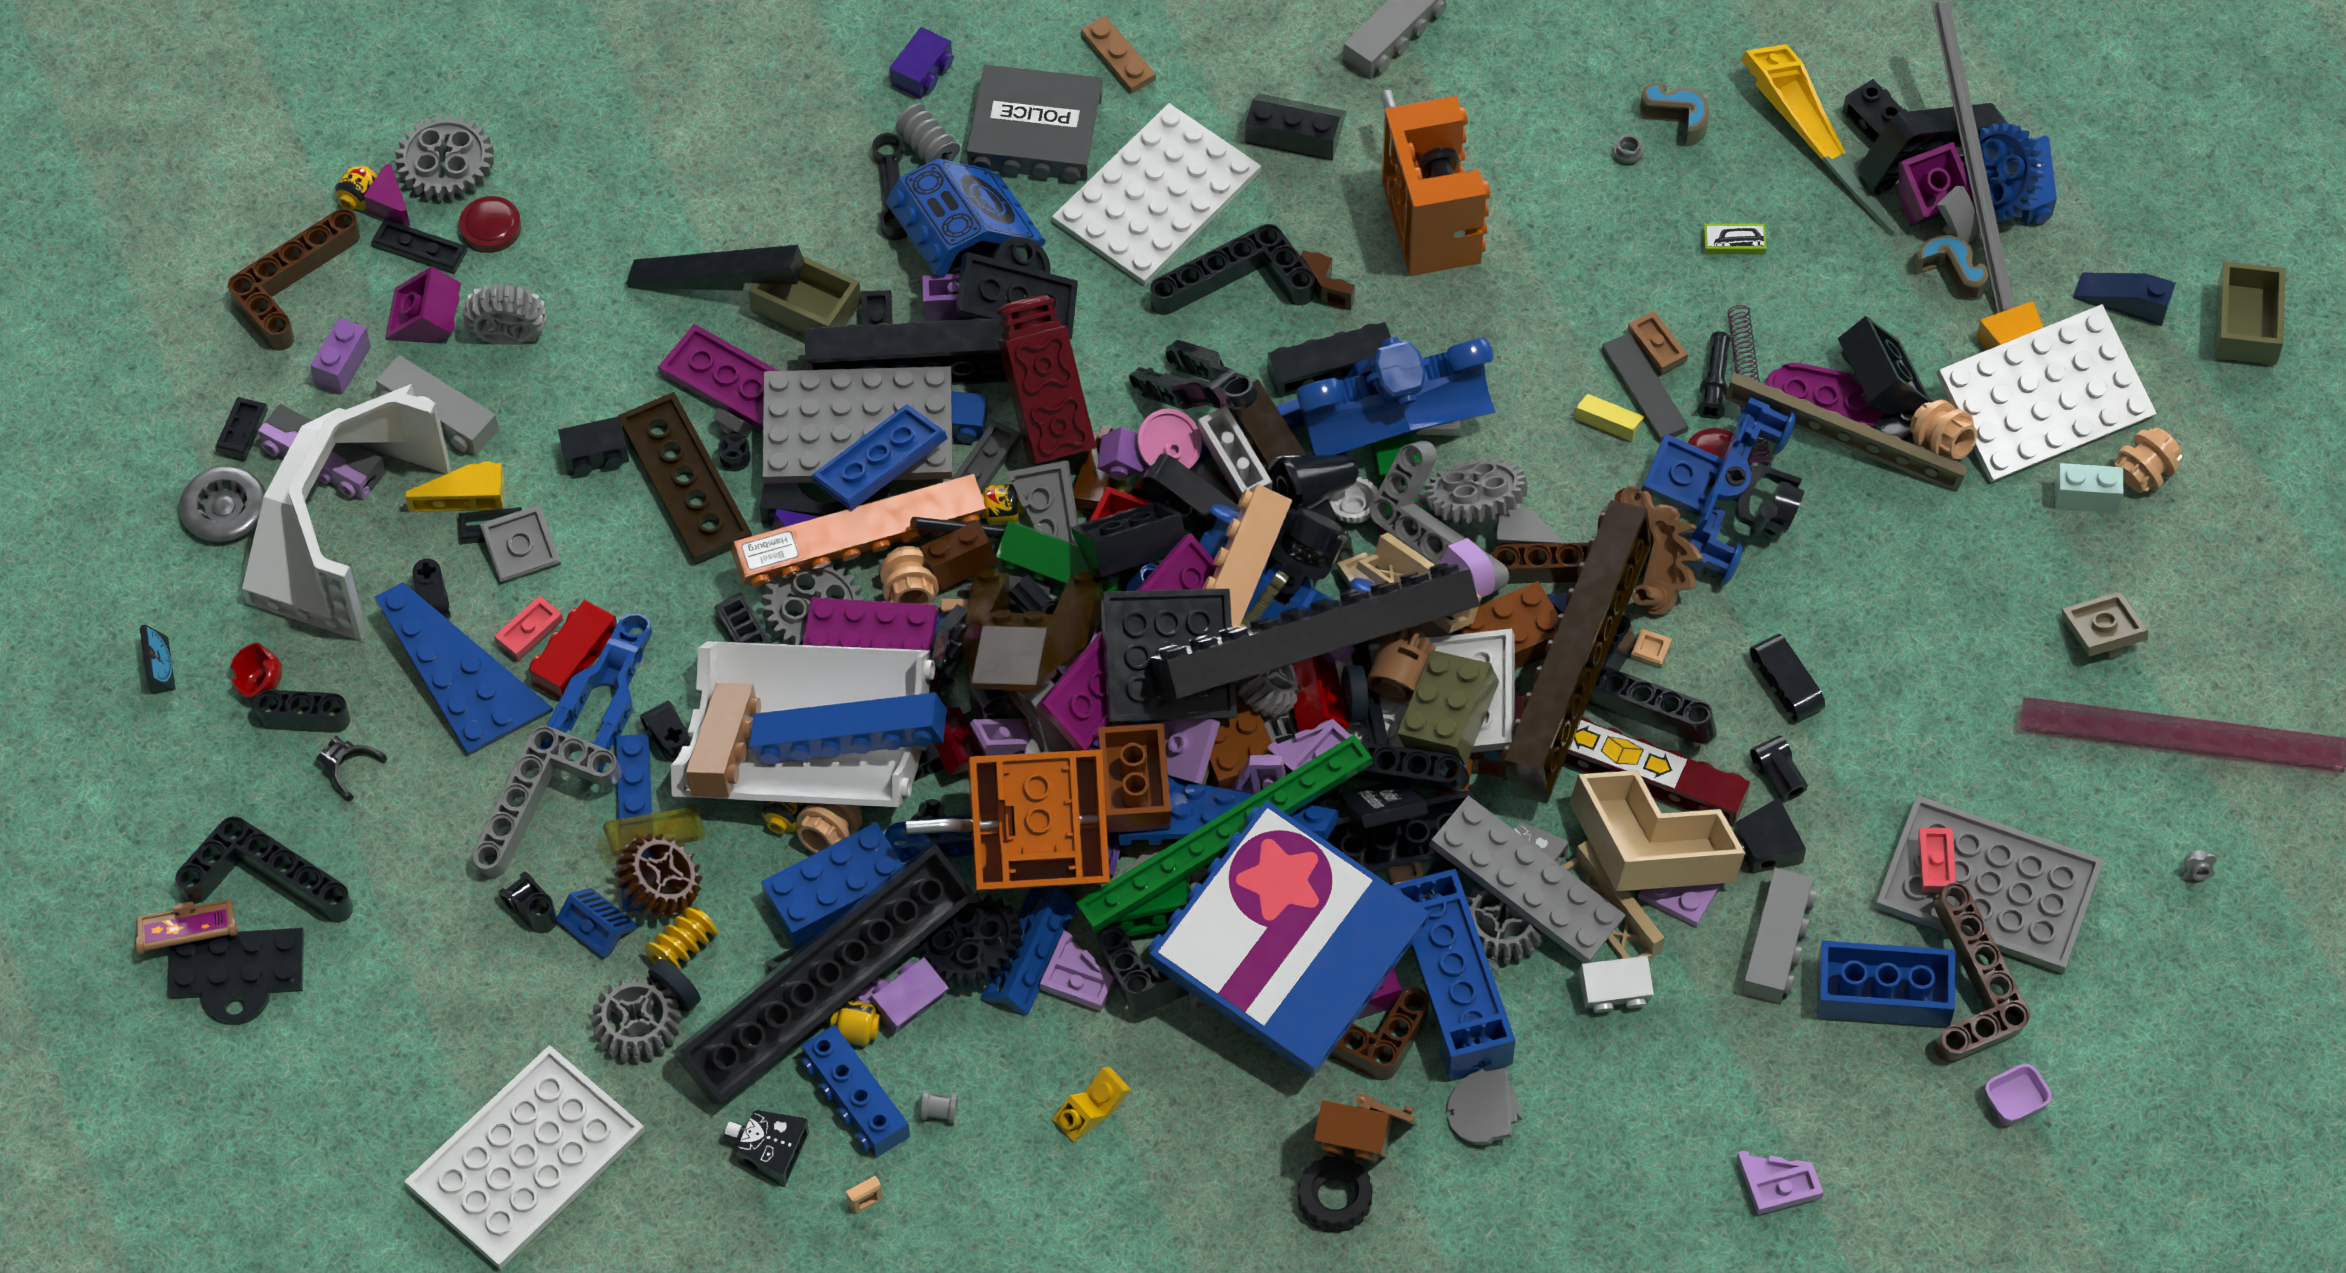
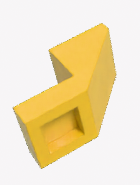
(1087, 1109)

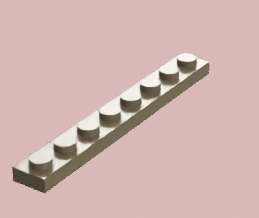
(1851, 434)

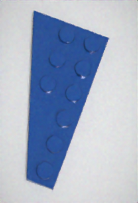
(467, 683)
(1198, 804)

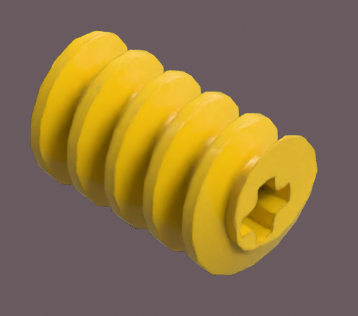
(681, 937)

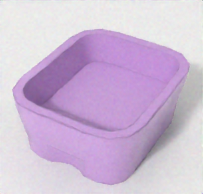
(2017, 1094)

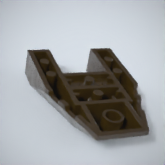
(1026, 649)

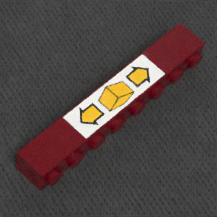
(1665, 773)

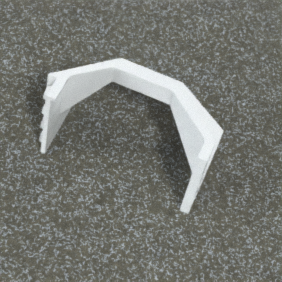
(285, 560)

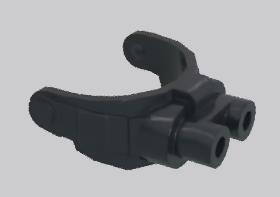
(338, 751)

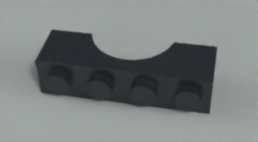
(791, 498)

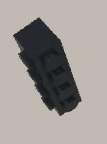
(1871, 109)

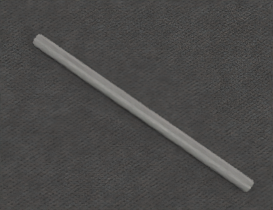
(1973, 156)

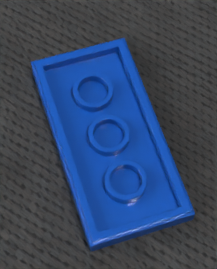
(879, 457)

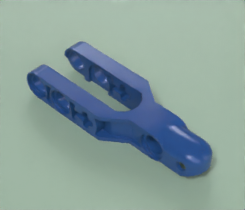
(612, 669)

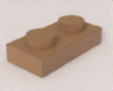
(1657, 342)

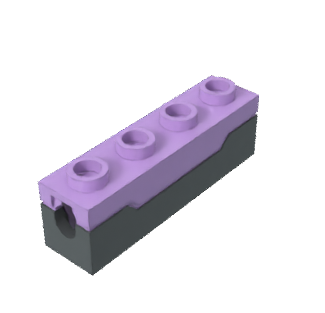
(348, 465)

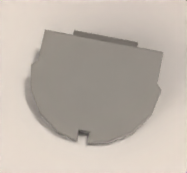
(1484, 1107)

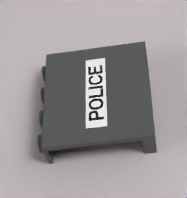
(1034, 122)

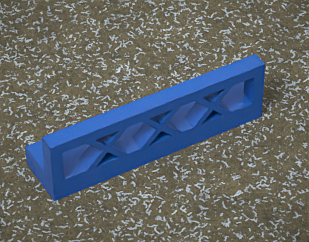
(1038, 947)

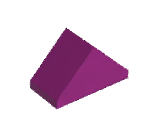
(385, 197)

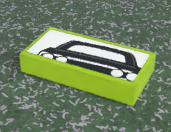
(1735, 239)

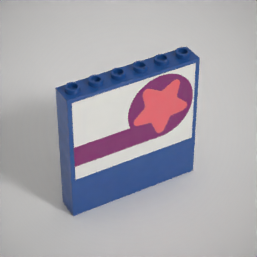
(1288, 937)

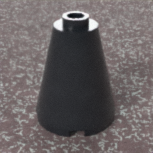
(1312, 478)

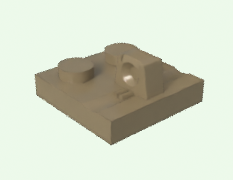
(2105, 624)

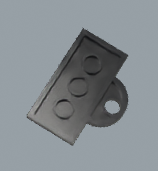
(1005, 278)
(238, 970)

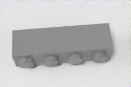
(1389, 33)
(461, 419)
(1778, 935)

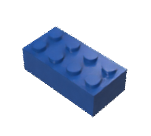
(829, 882)
(1886, 983)

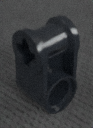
(431, 589)
(666, 729)
(527, 900)

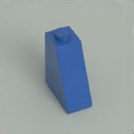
(2044, 207)

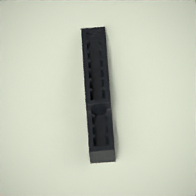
(718, 269)

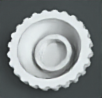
(1355, 502)

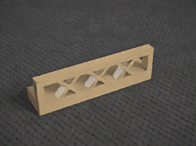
(1400, 559)
(1635, 919)

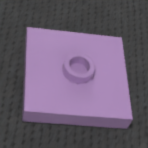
(1189, 747)

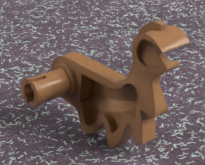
(1670, 552)

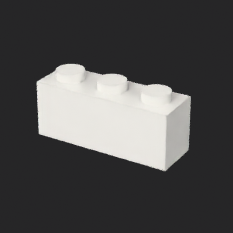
(1232, 452)

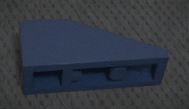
(2127, 293)

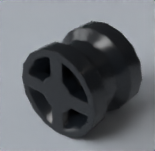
(737, 445)

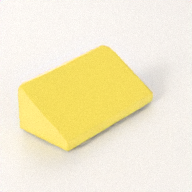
(1608, 417)

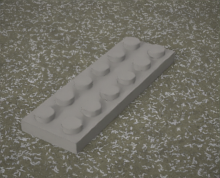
(1527, 880)

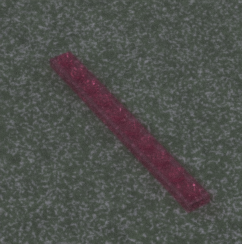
(2183, 734)

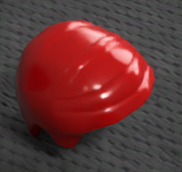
(255, 670)

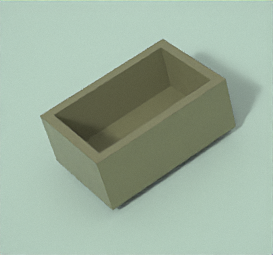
(817, 299)
(2250, 313)
(1448, 705)

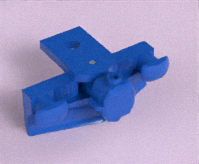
(1396, 395)

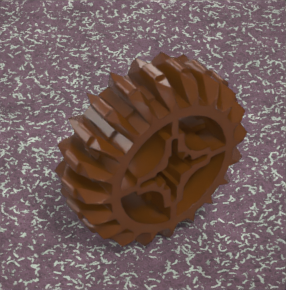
(658, 876)

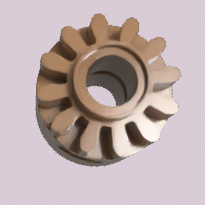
(1399, 665)

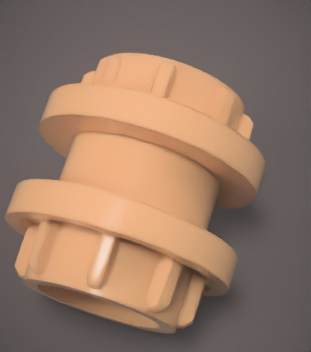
(1944, 429)
(2153, 455)
(908, 577)
(827, 824)

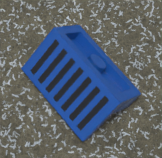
(594, 920)

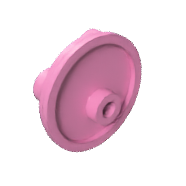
(1170, 434)

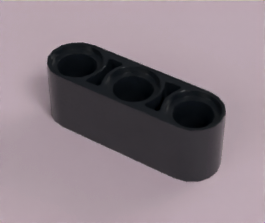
(1788, 676)
(288, 705)

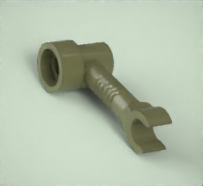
(1265, 599)

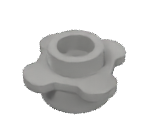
(2199, 865)

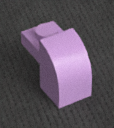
(1470, 556)

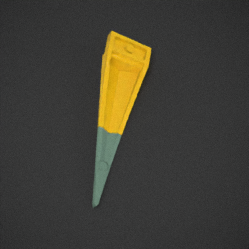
(1789, 88)

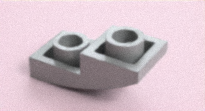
(1959, 215)

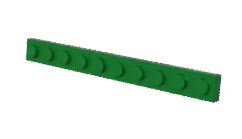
(1211, 839)

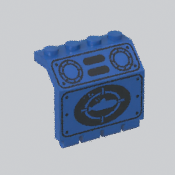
(954, 207)

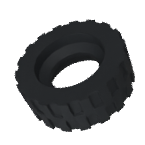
(1335, 1169)

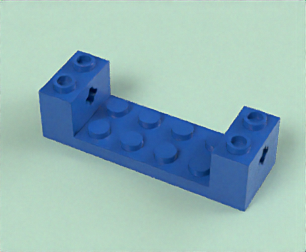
(1458, 979)

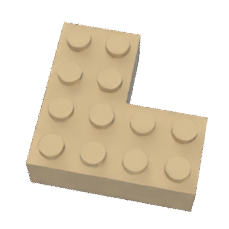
(1648, 847)

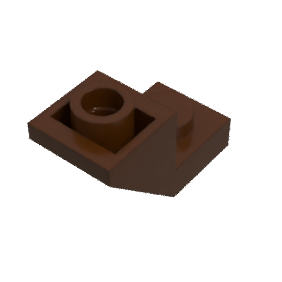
(1329, 291)

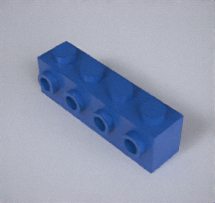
(854, 1091)

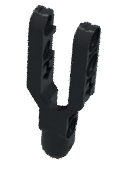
(1224, 389)

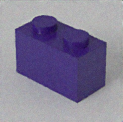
(921, 63)

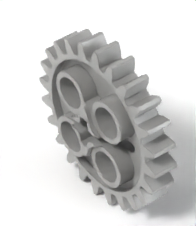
(421, 162)
(1476, 490)
(823, 584)

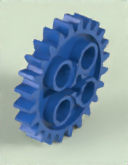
(2010, 168)

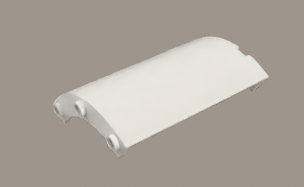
(812, 677)

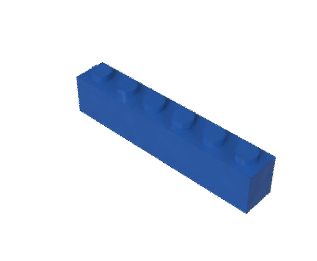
(848, 728)

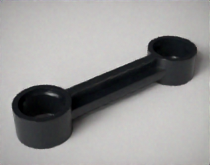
(890, 175)

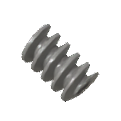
(926, 135)

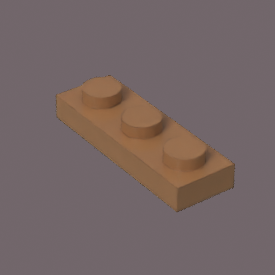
(1118, 54)

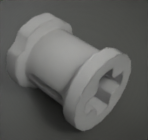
(939, 1106)

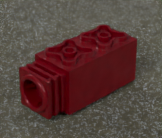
(1043, 380)

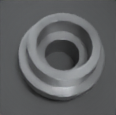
(1628, 142)

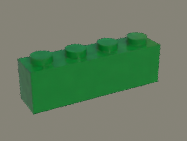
(1047, 556)

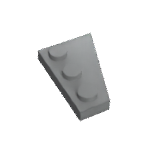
(1048, 498)

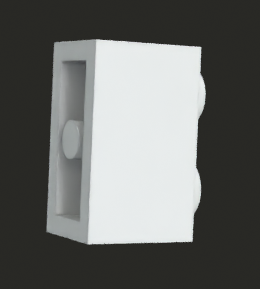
(1616, 983)

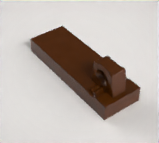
(1092, 481)

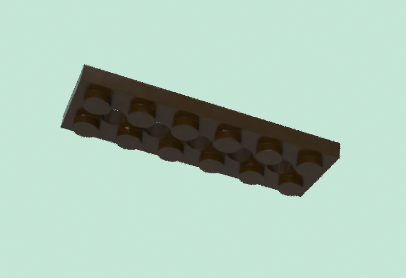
(675, 494)

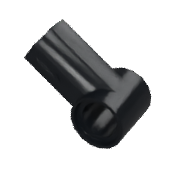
(1032, 597)
(1776, 762)

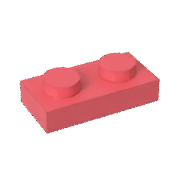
(528, 627)
(1936, 858)

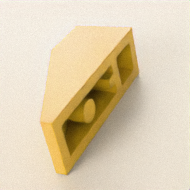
(465, 489)

